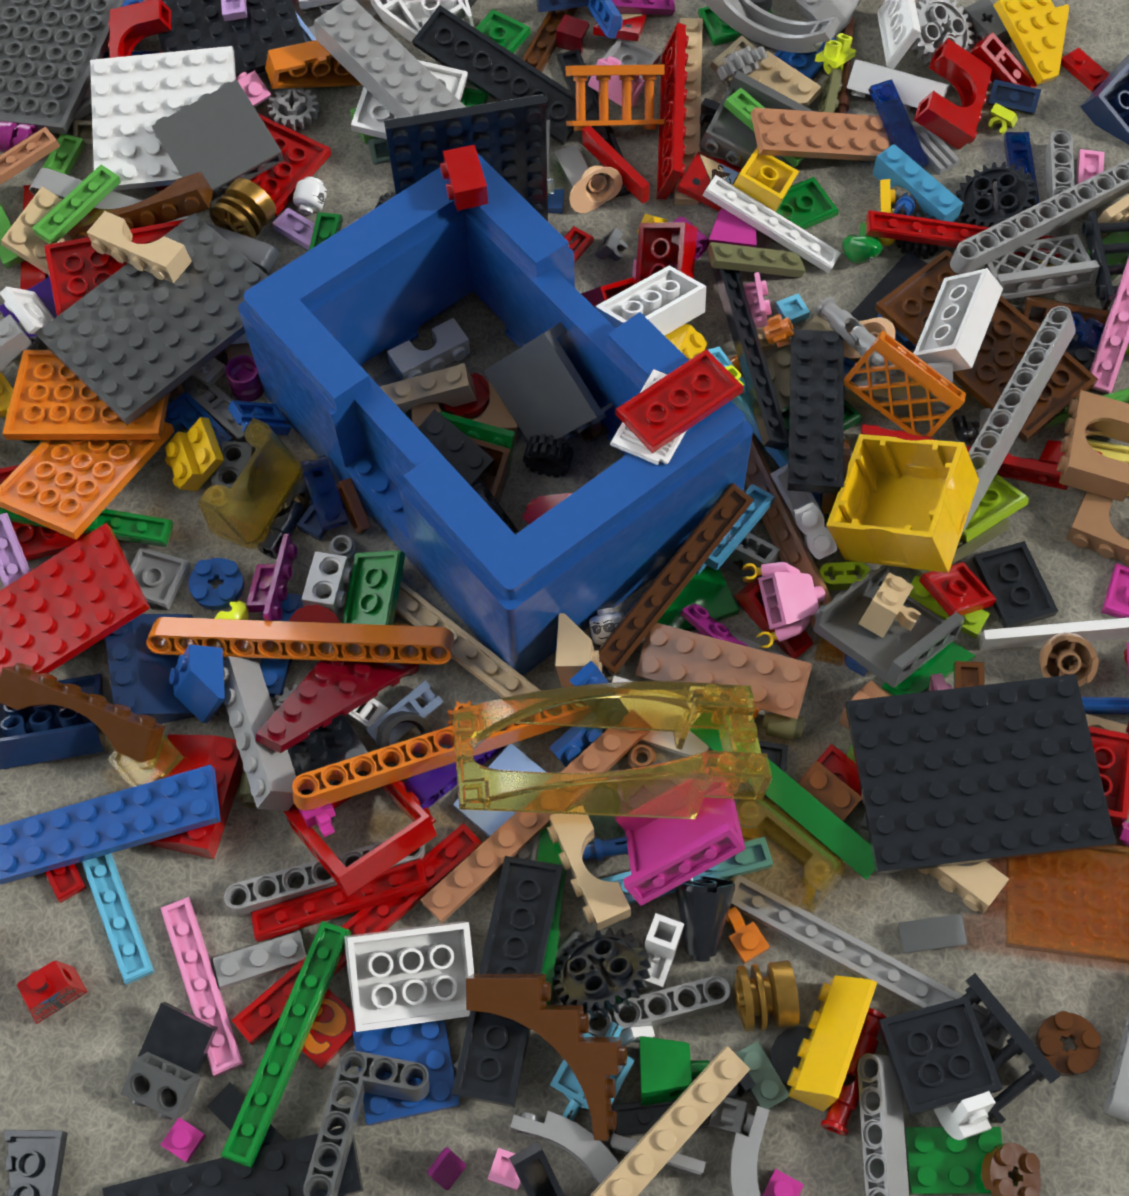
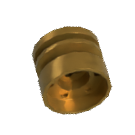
(243, 208)
(767, 996)

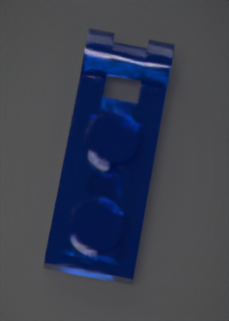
(324, 493)

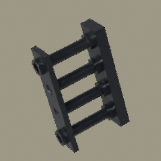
(1092, 230)
(1017, 1044)

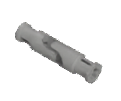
(843, 322)

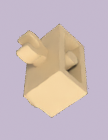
(889, 606)

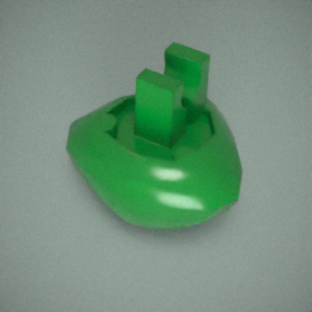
(861, 248)

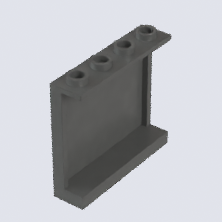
(730, 136)
(219, 138)
(545, 389)
(900, 650)

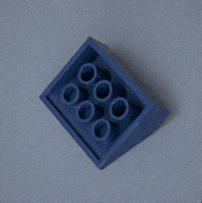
(1110, 103)
(142, 676)
(49, 730)

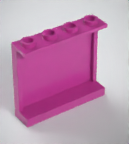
(676, 850)

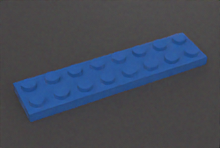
(108, 824)

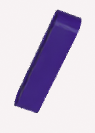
(437, 782)

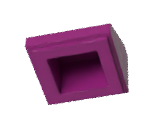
(446, 1169)

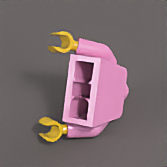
(787, 599)

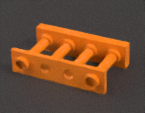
(603, 74)

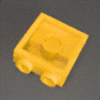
(193, 455)

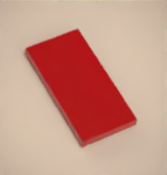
(679, 400)

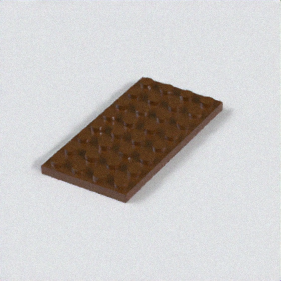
(1000, 350)

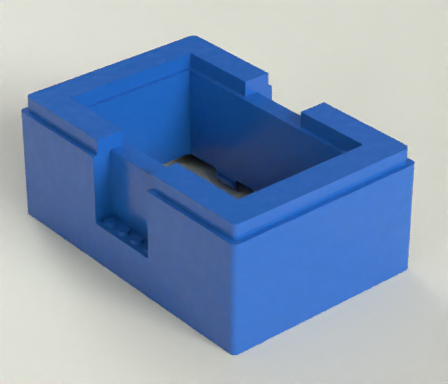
(372, 293)

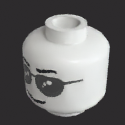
(309, 195)
(604, 624)

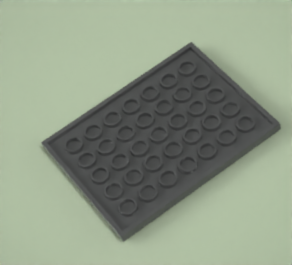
(48, 58)
(148, 335)

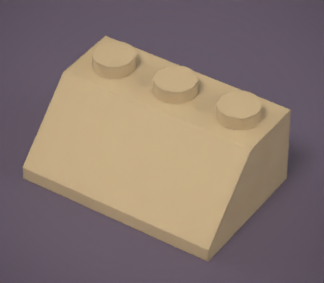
(573, 650)

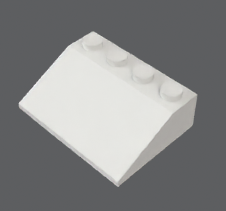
(409, 975)

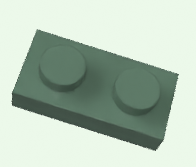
(769, 1088)

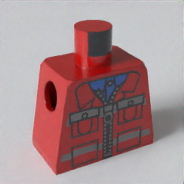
(50, 989)

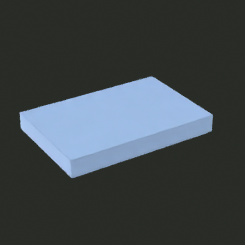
(490, 821)

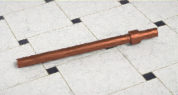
(844, 101)

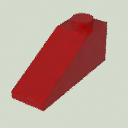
(1003, 63)
(752, 602)

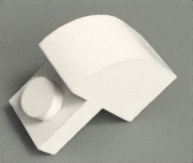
(661, 947)
(966, 1117)

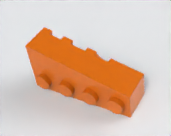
(306, 66)

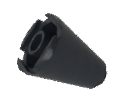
(704, 911)

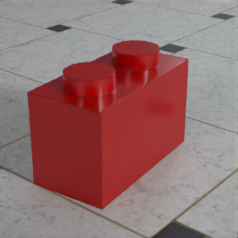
(465, 177)

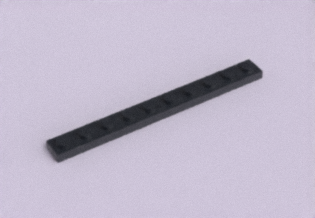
(751, 359)

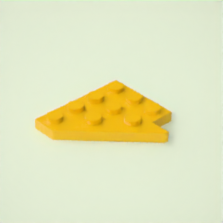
(1037, 33)

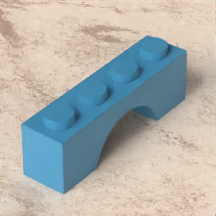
(928, 192)

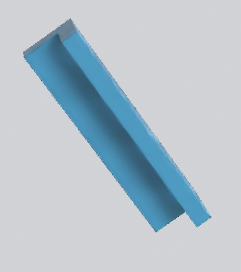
(760, 505)

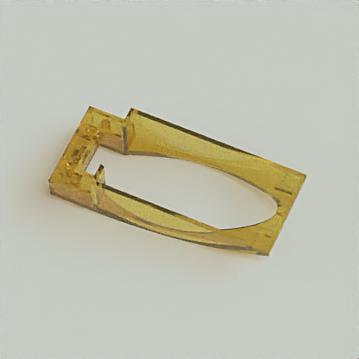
(652, 791)

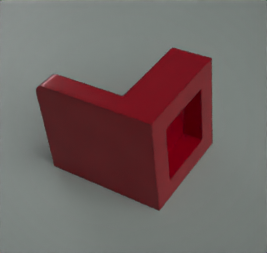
(571, 33)

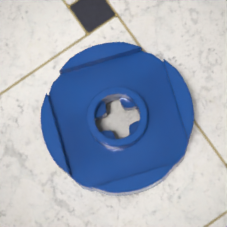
(208, 571)

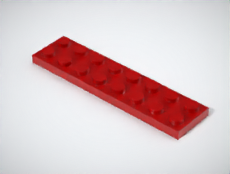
(673, 112)

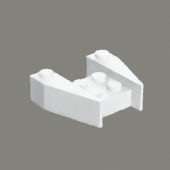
(409, 16)

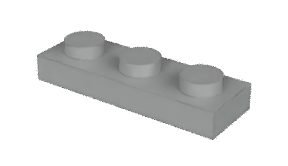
(259, 959)

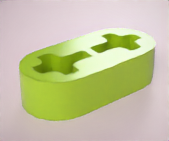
(843, 574)

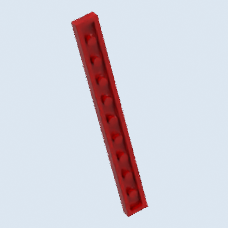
(266, 1010)

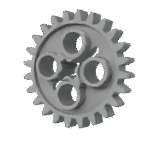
(939, 22)

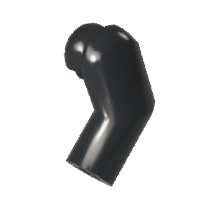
(962, 432)

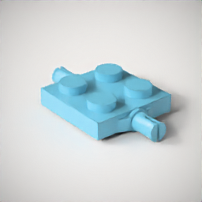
(567, 1083)

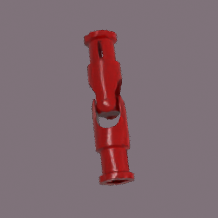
(841, 1109)

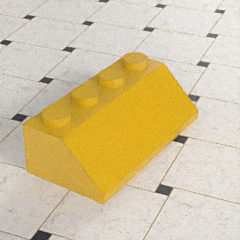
(831, 1041)

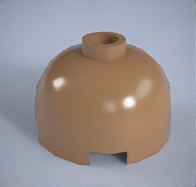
(1068, 655)

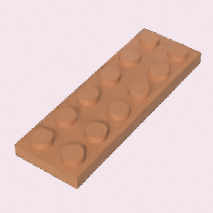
(819, 134)
(685, 656)

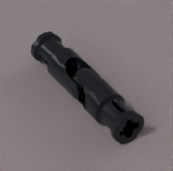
(288, 517)

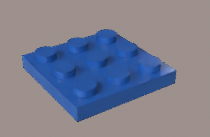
(419, 1043)

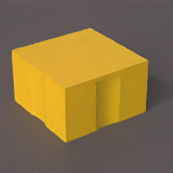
(904, 502)

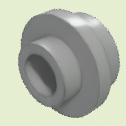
(342, 541)

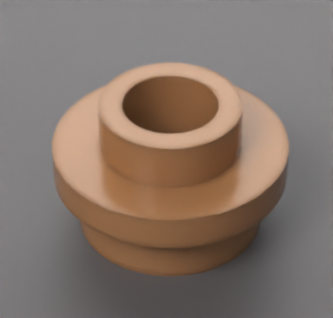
(639, 750)

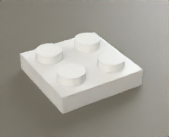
(27, 308)

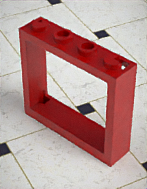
(381, 857)

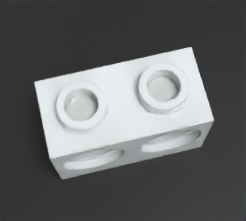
(321, 583)

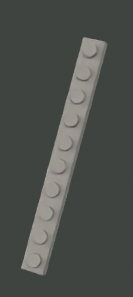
(849, 952)

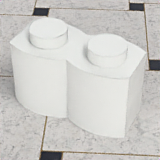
(817, 537)

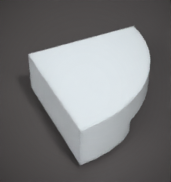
(633, 1033)

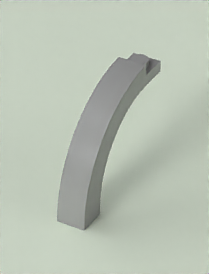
(773, 30)
(570, 1138)
(744, 1155)

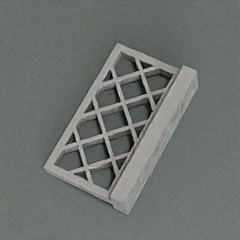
(1042, 278)

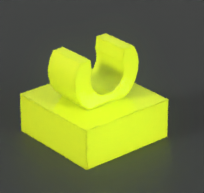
(1004, 116)

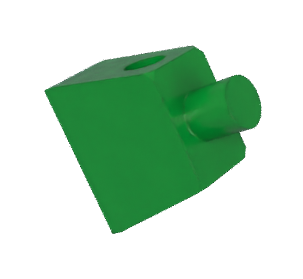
(666, 1069)

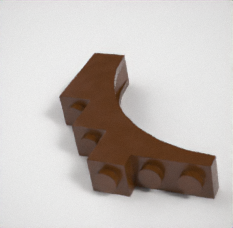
(563, 1026)

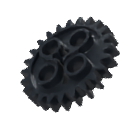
(1014, 194)
(618, 958)

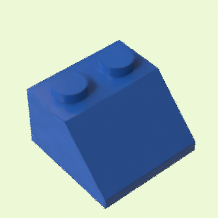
(199, 680)

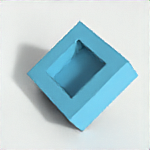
(793, 308)

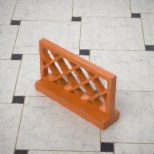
(912, 367)

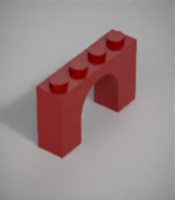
(135, 22)
(971, 79)

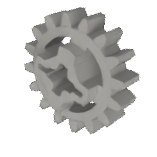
(743, 61)
(293, 108)

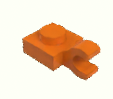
(746, 940)

